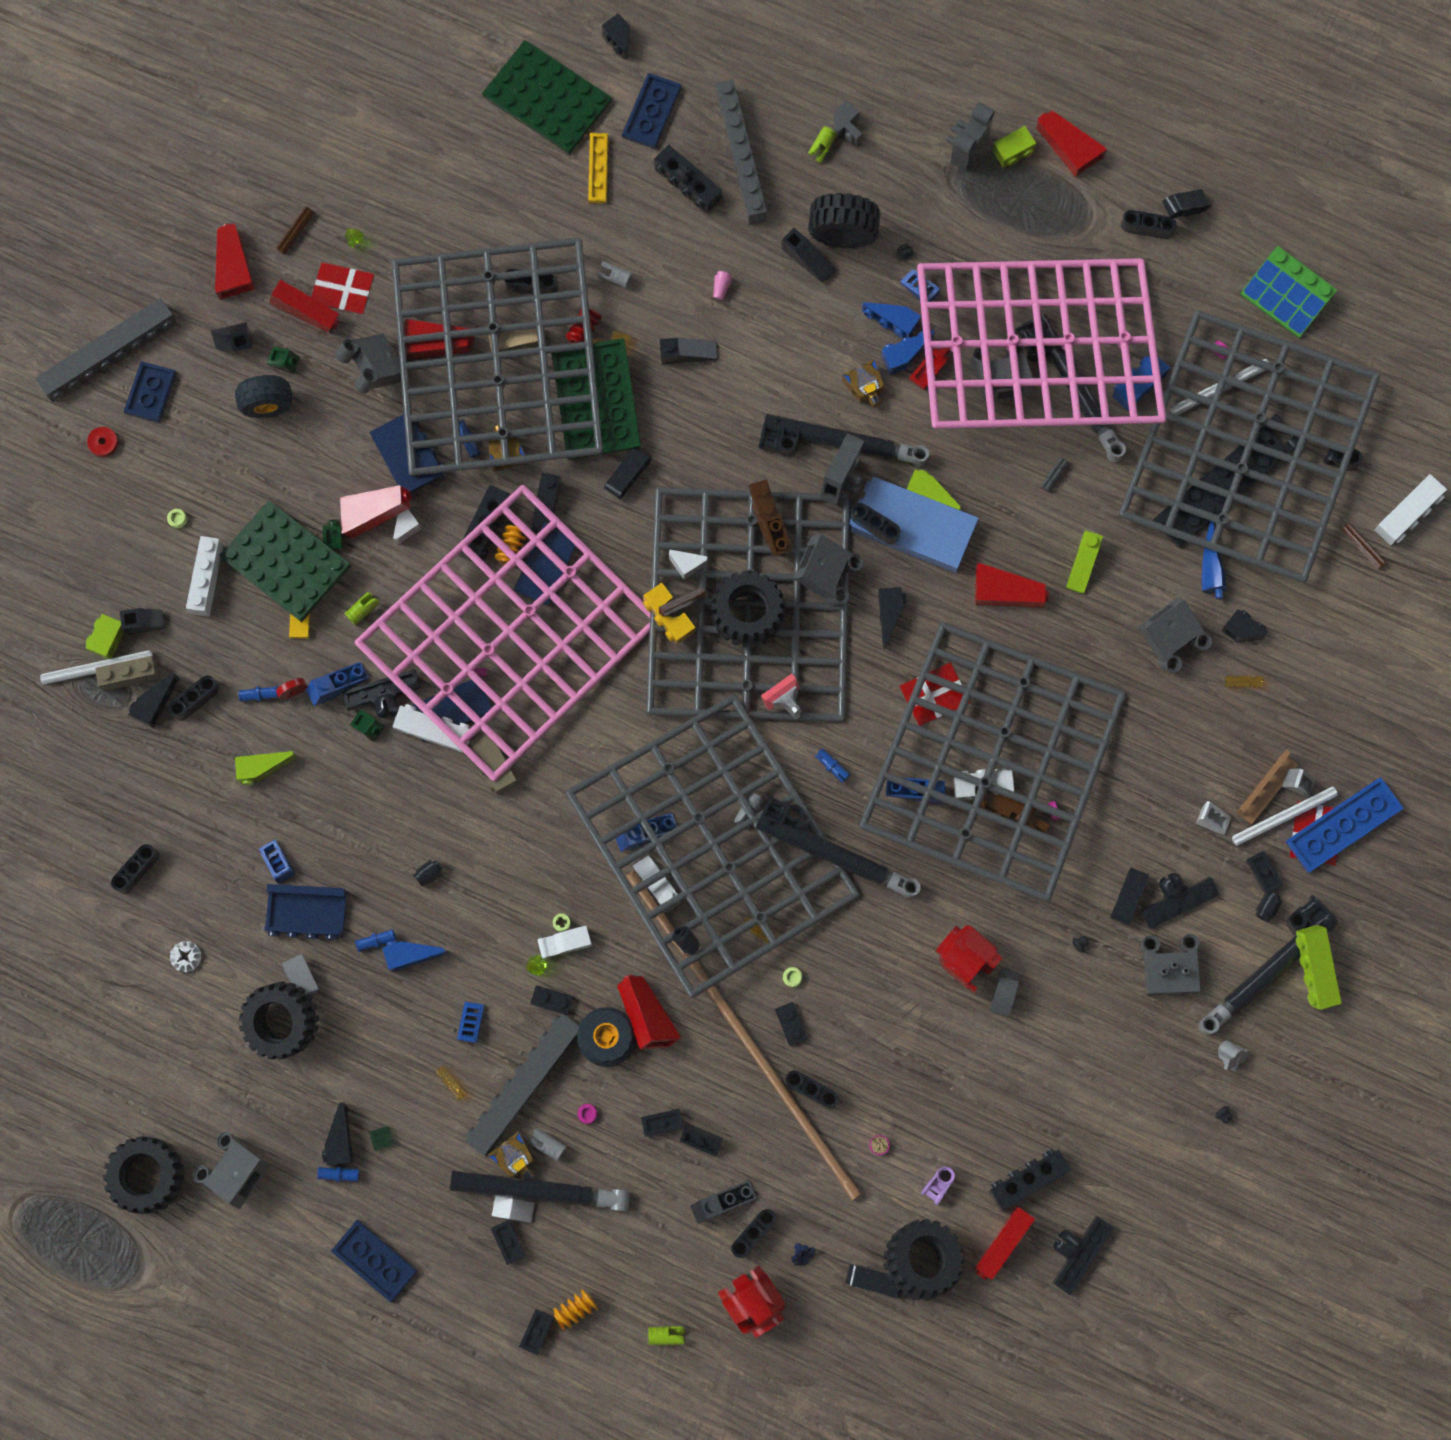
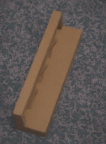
(1266, 788)

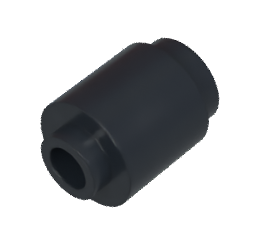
(428, 872)
(1268, 906)
(686, 940)

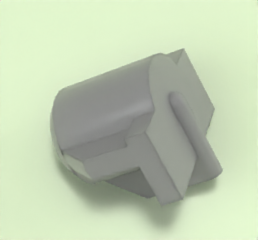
(1231, 1055)

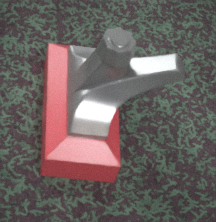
(783, 696)

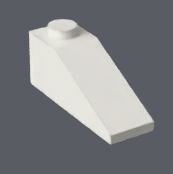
(660, 890)

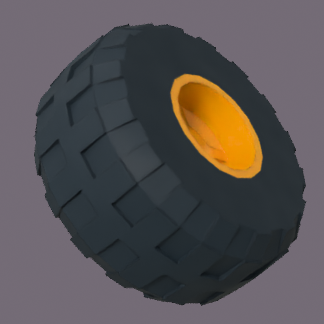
(263, 396)
(606, 1037)

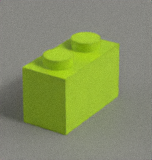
(1014, 147)
(105, 637)

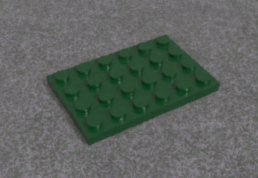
(546, 97)
(615, 398)
(285, 561)

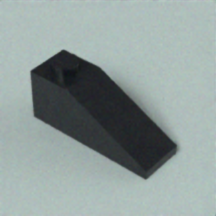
(686, 350)
(548, 493)
(890, 608)
(152, 702)
(338, 1143)

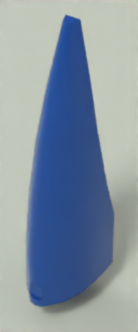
(1212, 569)

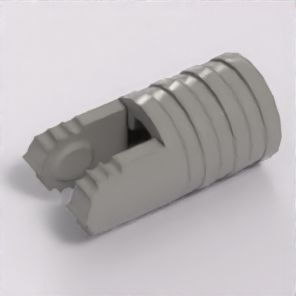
(618, 276)
(755, 802)
(547, 1144)

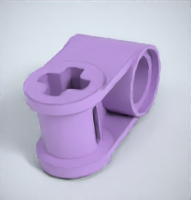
(938, 1186)

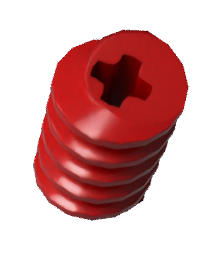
(576, 332)

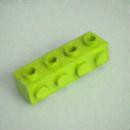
(1318, 967)

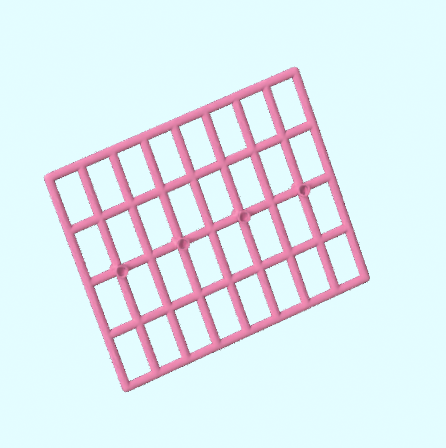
(1066, 343)
(508, 631)

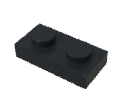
(1264, 872)
(551, 1000)
(791, 1024)
(662, 1122)
(701, 1139)
(508, 1242)
(536, 1332)

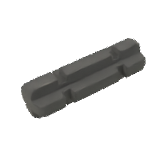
(1054, 474)

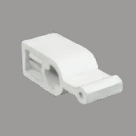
(565, 942)

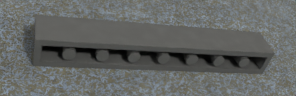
(741, 152)
(105, 350)
(523, 1086)

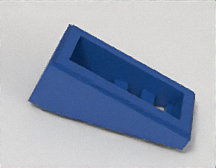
(935, 291)
(283, 871)
(467, 1038)

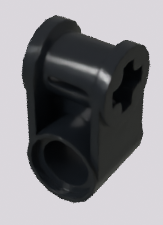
(1336, 460)

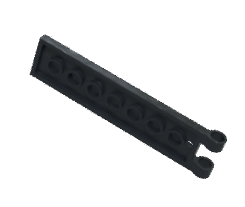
(1223, 478)

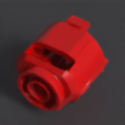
(966, 953)
(754, 1304)

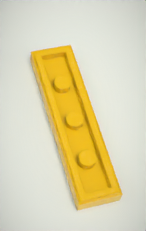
(598, 168)

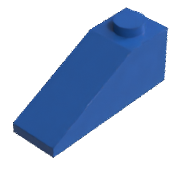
(405, 954)

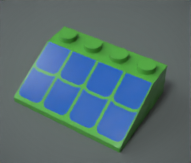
(1288, 292)

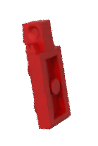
(940, 359)

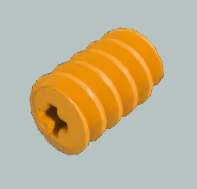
(512, 540)
(574, 1310)

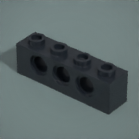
(670, 157)
(492, 497)
(1058, 1168)

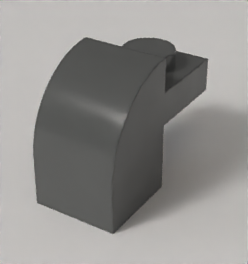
(844, 122)
(1005, 992)

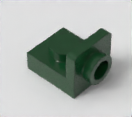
(283, 359)
(333, 534)
(367, 725)

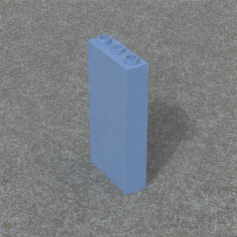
(927, 526)

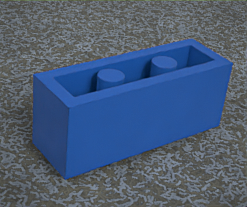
(1140, 389)

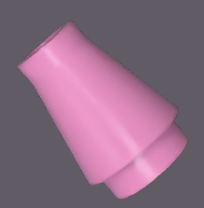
(721, 284)

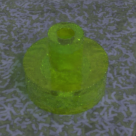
(353, 236)
(536, 965)

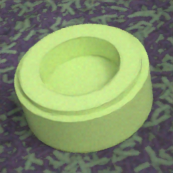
(177, 518)
(792, 977)

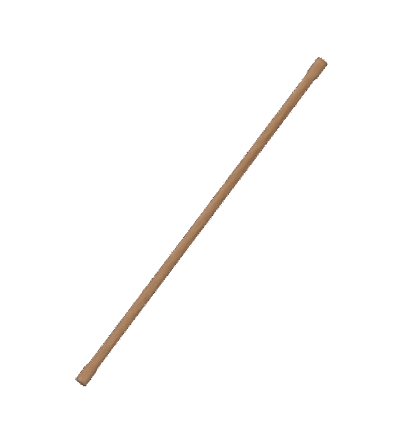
(847, 1183)

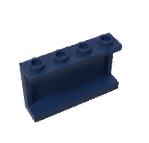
(391, 443)
(305, 911)

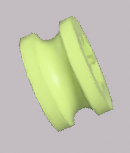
(565, 918)

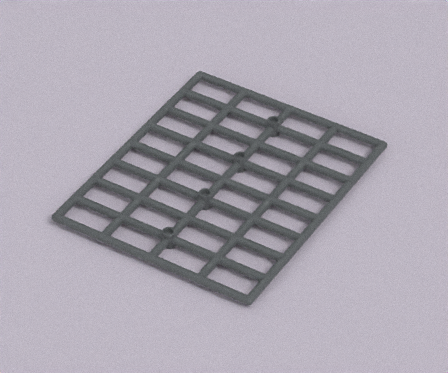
(497, 381)
(1241, 469)
(746, 685)
(984, 784)
(713, 844)

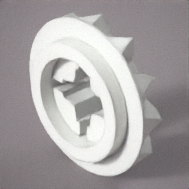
(194, 956)

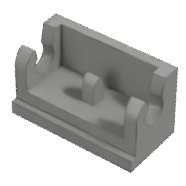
(299, 973)

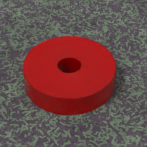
(95, 438)
(291, 688)

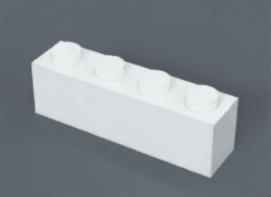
(1410, 509)
(204, 576)
(421, 726)

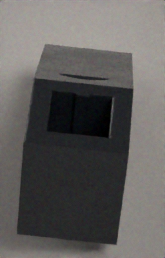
(805, 254)
(723, 1202)

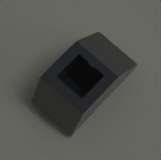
(618, 34)
(232, 337)
(141, 620)
(1243, 628)

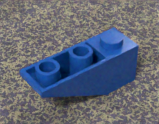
(897, 318)
(901, 355)
(332, 684)
(898, 791)
(637, 836)

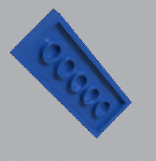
(1344, 825)

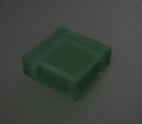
(381, 1138)

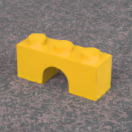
(676, 627)

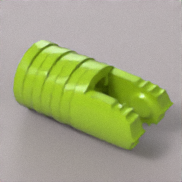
(822, 142)
(361, 608)
(666, 1335)

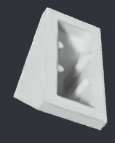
(405, 527)
(686, 562)
(1213, 818)
(513, 1209)

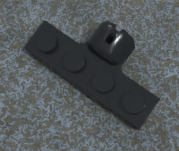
(380, 694)
(1178, 898)
(1079, 1253)

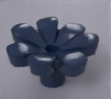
(802, 1254)

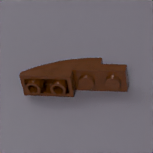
(768, 518)
(1005, 807)

